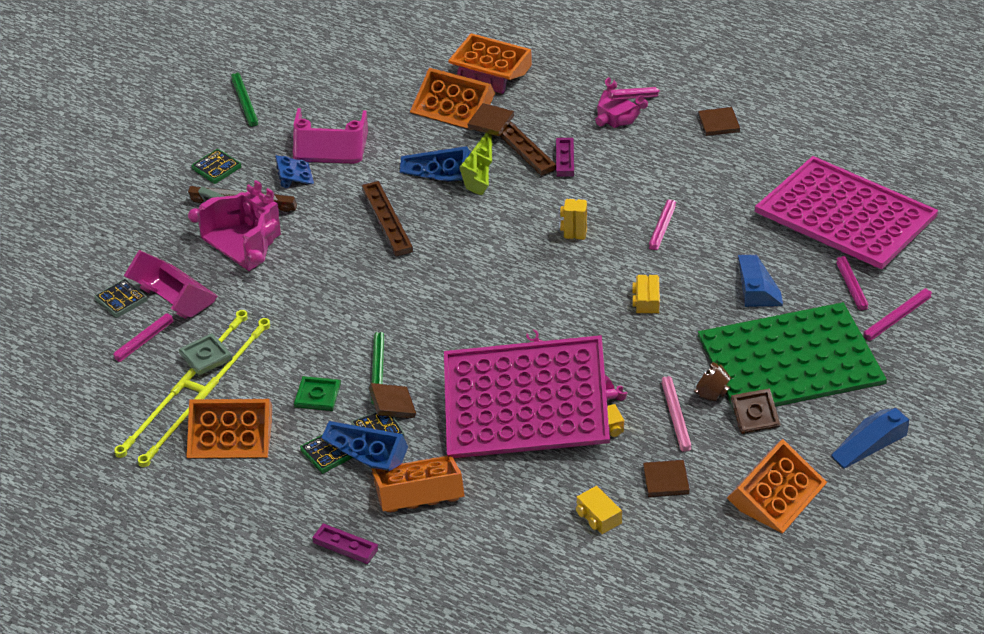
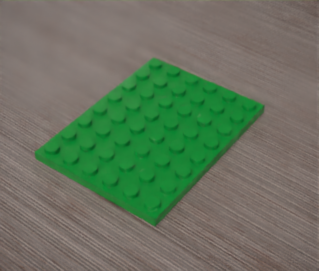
(795, 355)

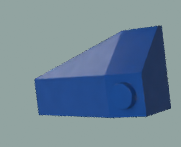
(436, 164)
(757, 284)
(871, 436)
(370, 446)

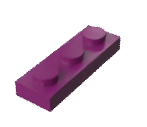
(497, 83)
(564, 157)
(345, 543)

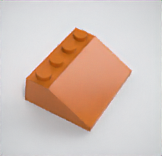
(492, 57)
(451, 97)
(229, 428)
(419, 483)
(777, 488)

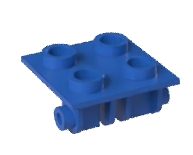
(293, 170)

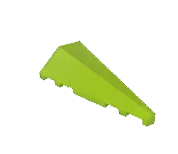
(476, 166)

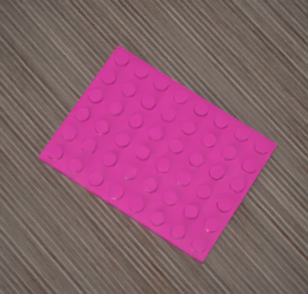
(846, 212)
(525, 397)

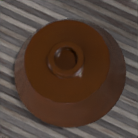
(713, 383)

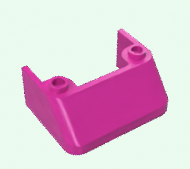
(329, 144)
(170, 283)

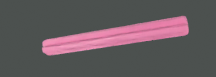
(676, 414)

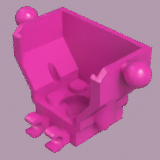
(240, 224)

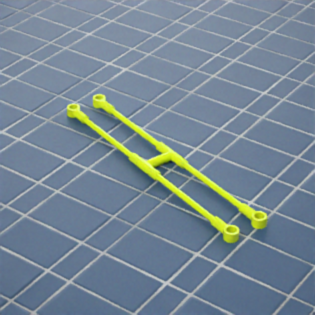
(264, 324)

